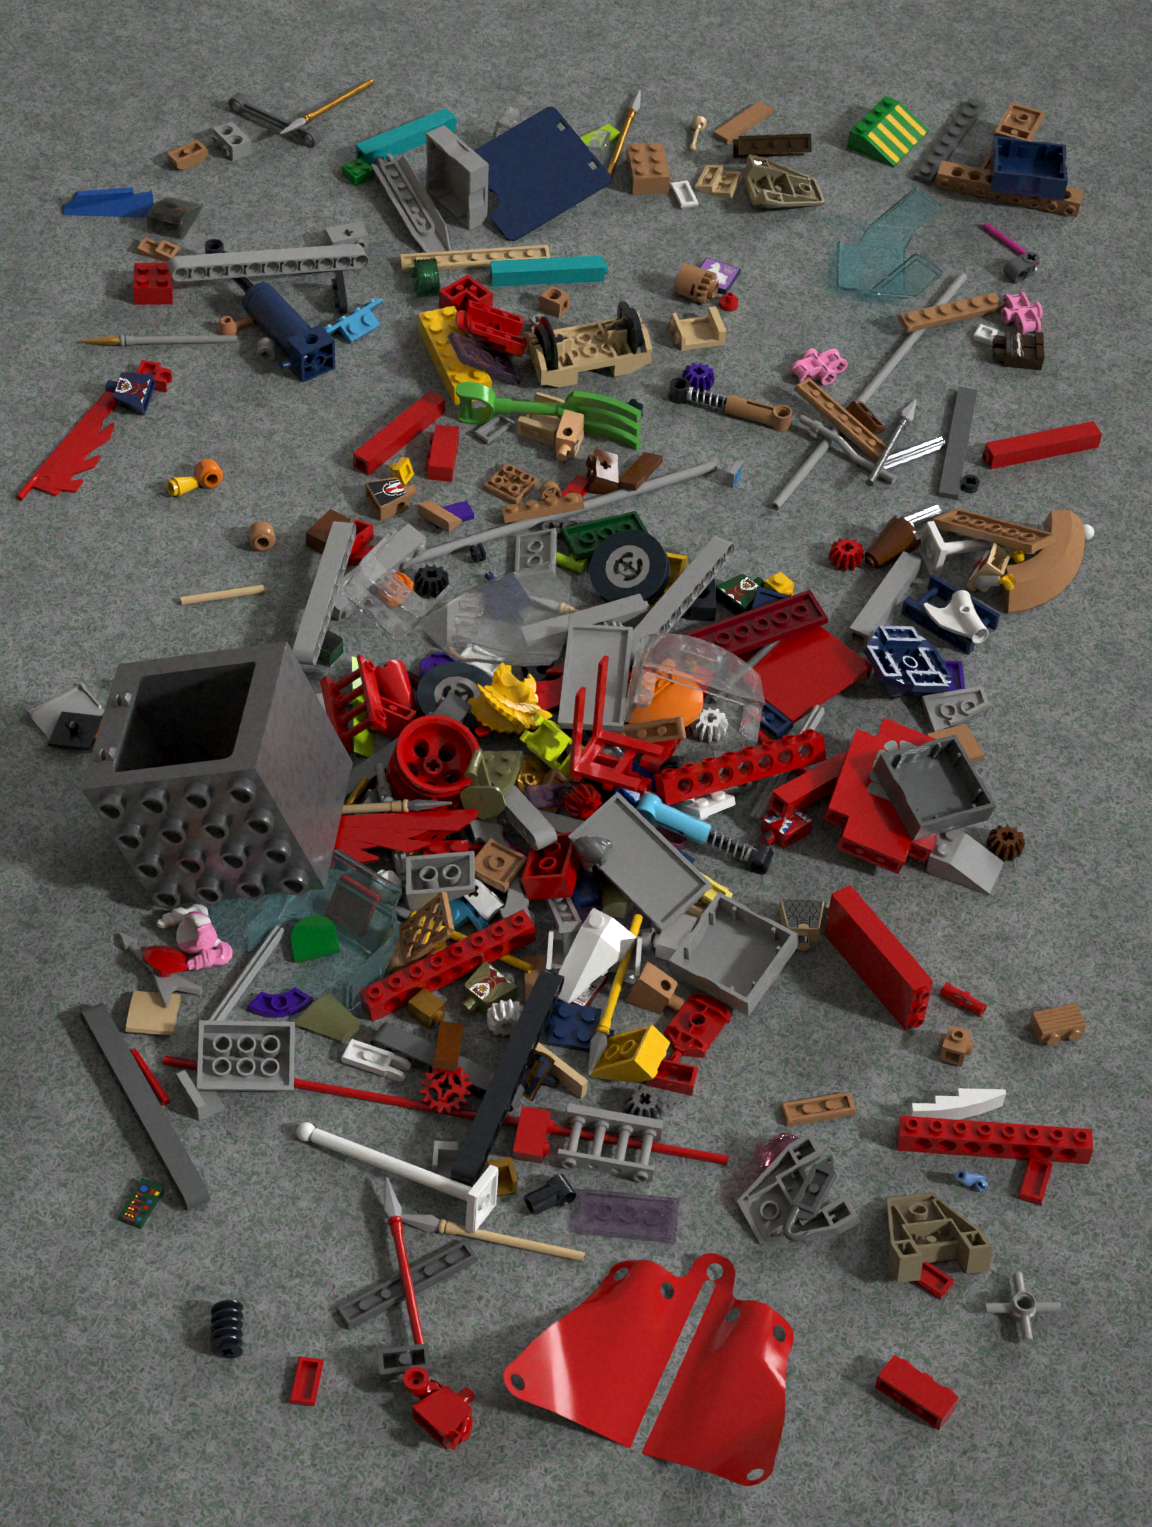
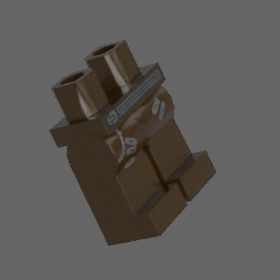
(1019, 350)

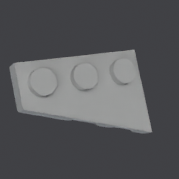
(953, 707)

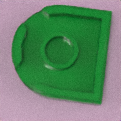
(314, 938)

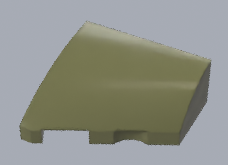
(614, 901)
(329, 1019)

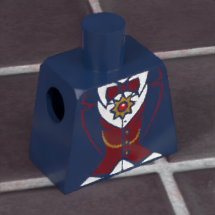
(132, 391)

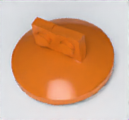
(670, 701)

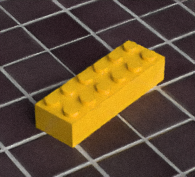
(434, 330)

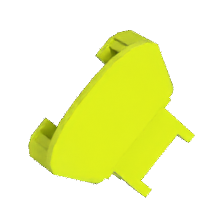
(548, 743)

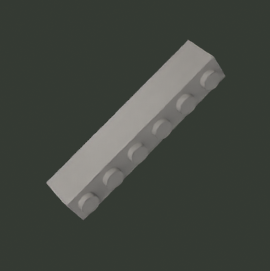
(396, 555)

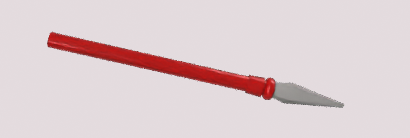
(393, 1211)

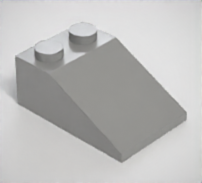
(964, 862)
(436, 873)

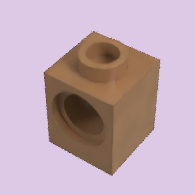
(554, 301)

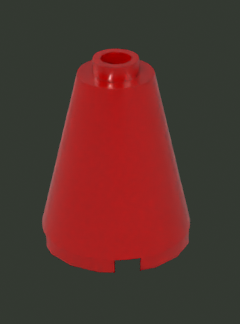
(395, 684)

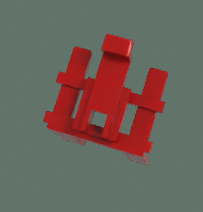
(600, 766)

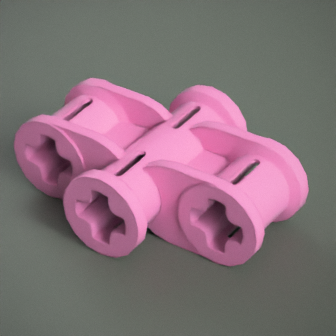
(1025, 316)
(819, 366)

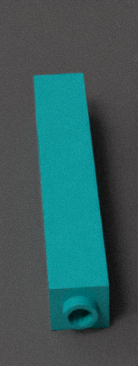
(404, 137)
(547, 271)

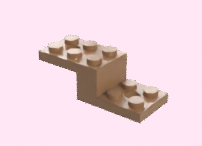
(1017, 123)

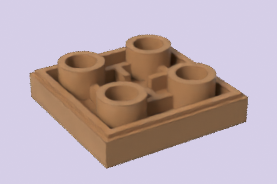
(511, 484)

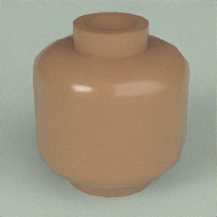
(261, 536)

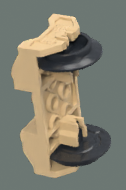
(589, 347)

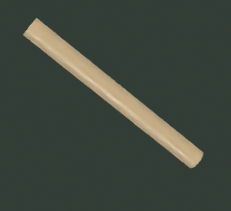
(222, 594)

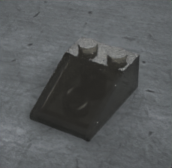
(172, 217)

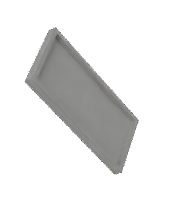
(583, 652)
(644, 863)

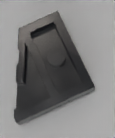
(338, 286)

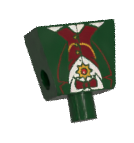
(738, 593)

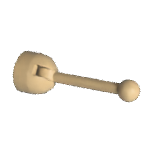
(698, 128)

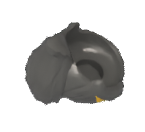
(592, 851)

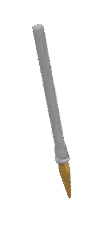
(131, 340)

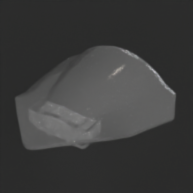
(507, 619)

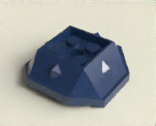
(906, 662)

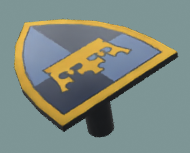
(538, 1074)

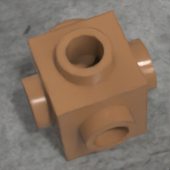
(955, 1045)

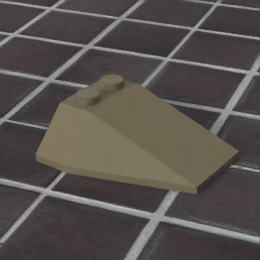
(778, 186)

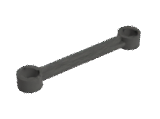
(245, 106)

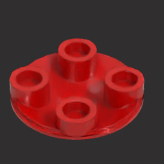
(165, 960)

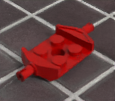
(694, 1039)

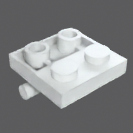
(705, 805)

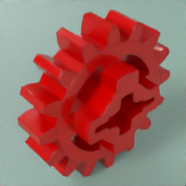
(444, 1098)

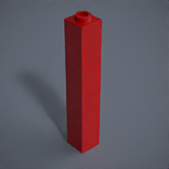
(399, 433)
(1041, 445)
(806, 788)

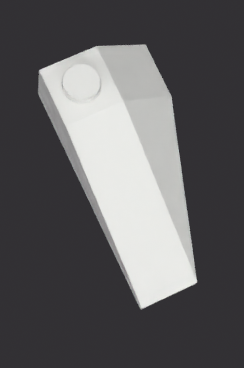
(594, 950)

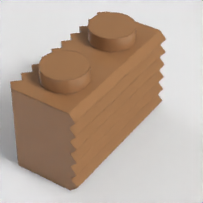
(1057, 1024)

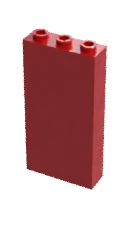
(878, 958)

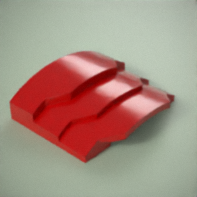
(493, 326)

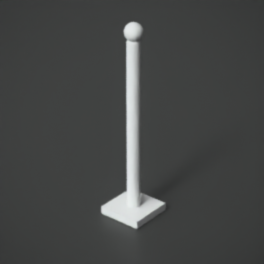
(934, 550)
(479, 1198)

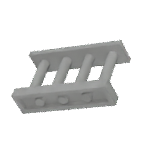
(611, 1121)

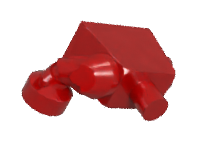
(441, 1410)

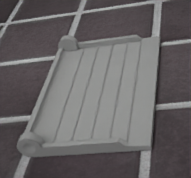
(74, 700)

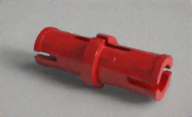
(950, 991)

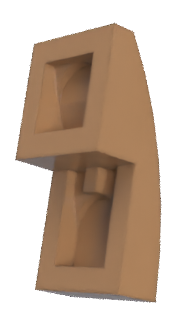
(160, 251)

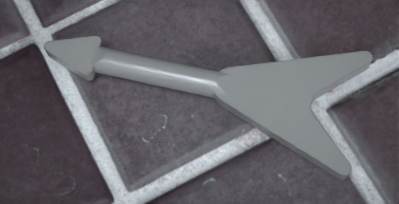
(164, 985)

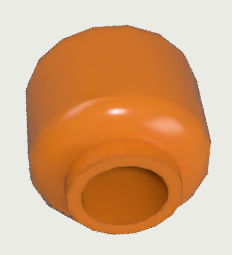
(208, 473)

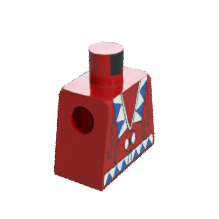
(784, 831)

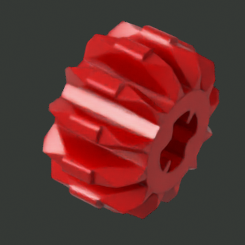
(846, 554)
(582, 801)

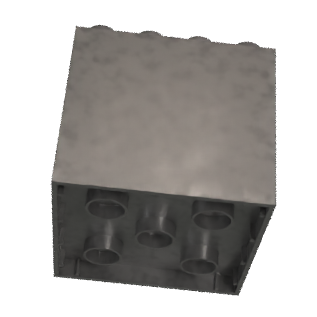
(219, 775)

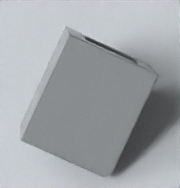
(444, 1157)

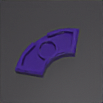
(280, 1005)

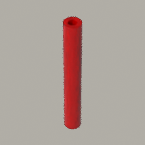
(152, 1081)

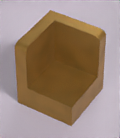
(506, 1176)

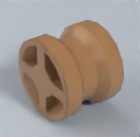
(547, 486)

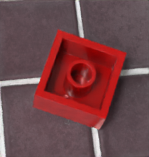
(152, 284)

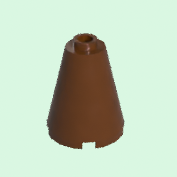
(891, 542)

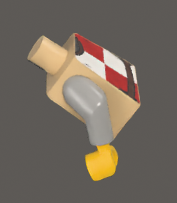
(991, 568)

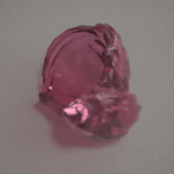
(767, 1152)

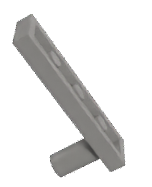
(565, 919)

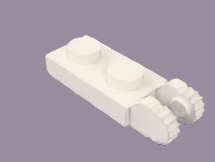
(375, 1060)

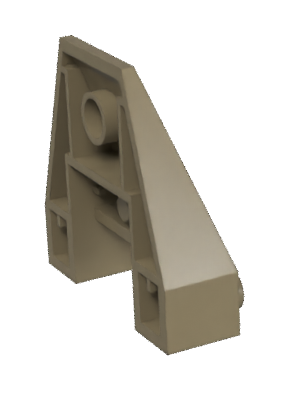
(930, 1231)

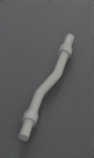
(817, 427)

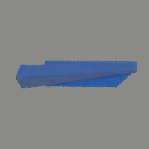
(110, 203)

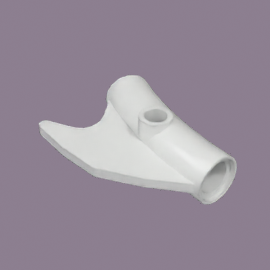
(959, 617)

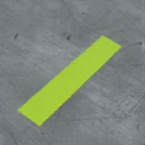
(363, 741)

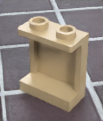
(698, 331)
(540, 427)

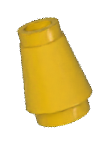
(180, 485)

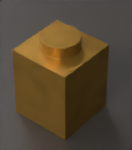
(426, 1008)

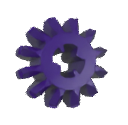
(699, 376)

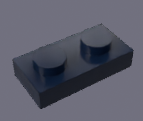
(774, 721)

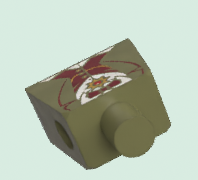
(486, 987)

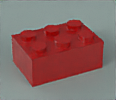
(552, 870)

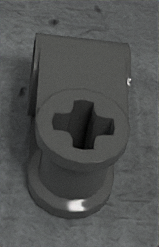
(1022, 266)

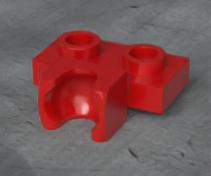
(161, 375)

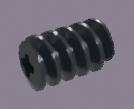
(226, 1329)

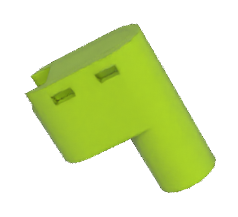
(570, 563)

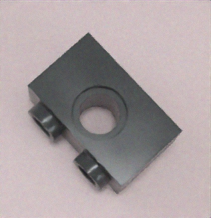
(397, 1360)

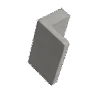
(202, 1102)

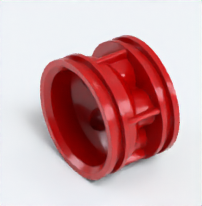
(435, 735)

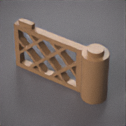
(401, 957)

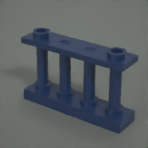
(915, 611)

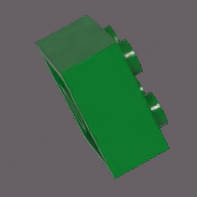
(358, 171)

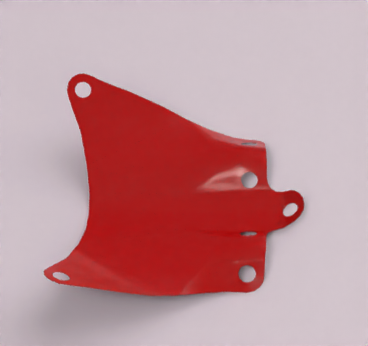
(614, 1347)

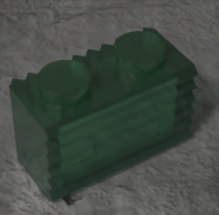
(426, 277)

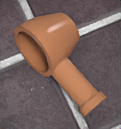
(229, 327)

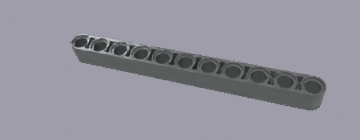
(147, 1108)

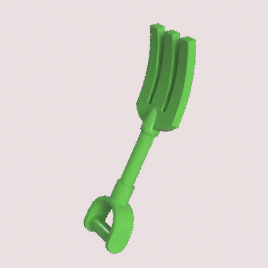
(601, 413)

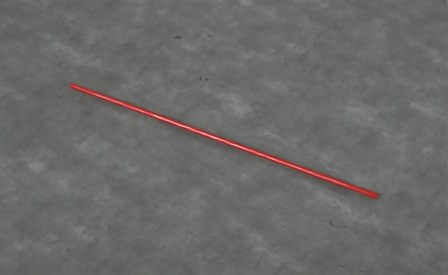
(470, 1114)

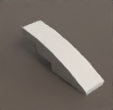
(963, 1105)

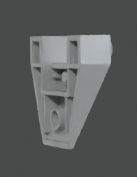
(772, 1195)

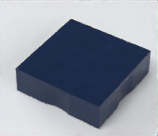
(1028, 168)

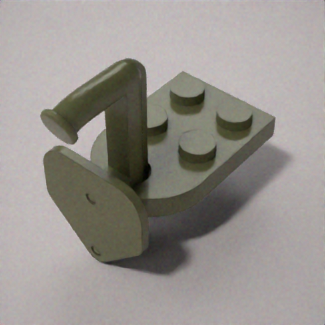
(493, 778)

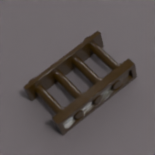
(772, 145)

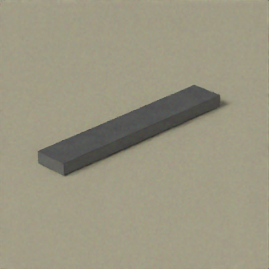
(391, 1291)

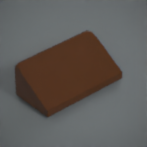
(865, 417)

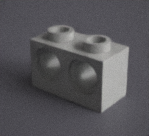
(231, 141)

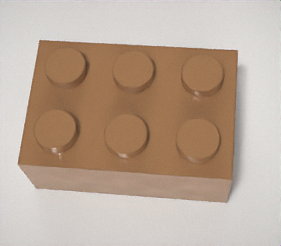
(647, 168)

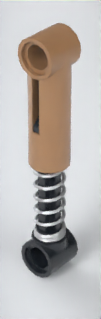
(777, 417)

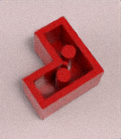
(462, 290)

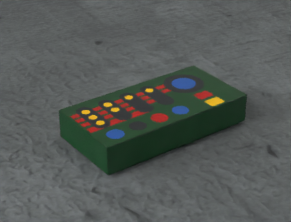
(141, 1203)

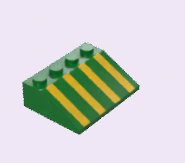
(887, 132)

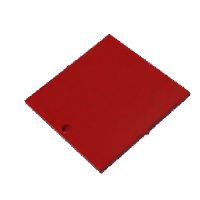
(807, 671)

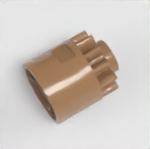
(696, 283)

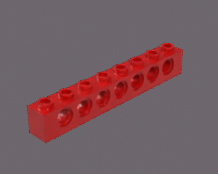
(811, 753)
(448, 964)
(994, 1139)

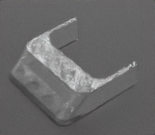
(386, 597)

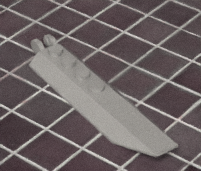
(413, 203)

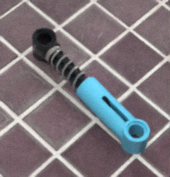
(654, 811)

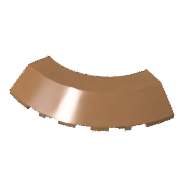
(1051, 568)

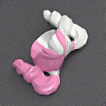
(197, 936)

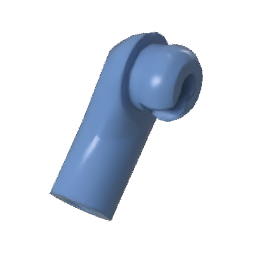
(972, 1180)

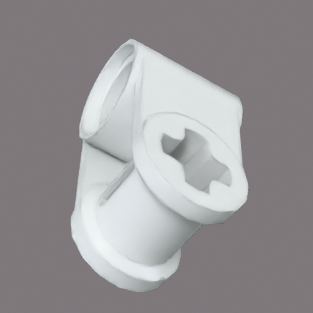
(486, 902)

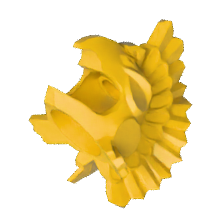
(507, 703)

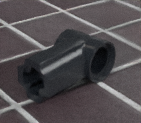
(555, 1192)

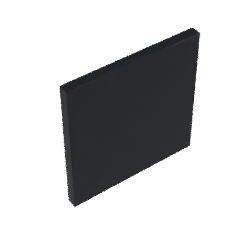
(75, 730)

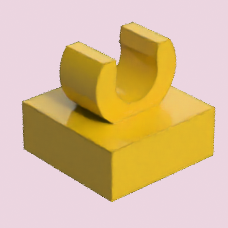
(402, 470)

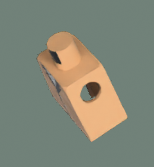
(569, 442)

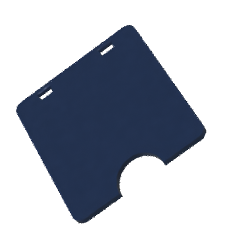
(539, 173)

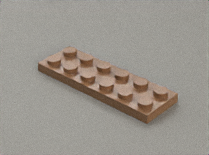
(994, 531)

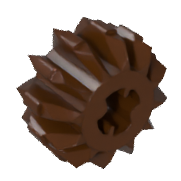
(1006, 842)

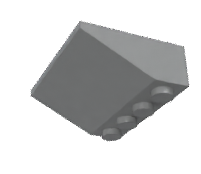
(246, 1055)

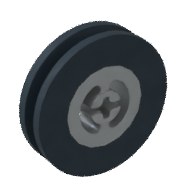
(633, 549)
(453, 677)

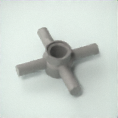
(1026, 1300)

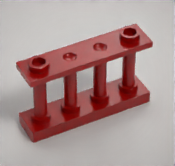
(336, 703)

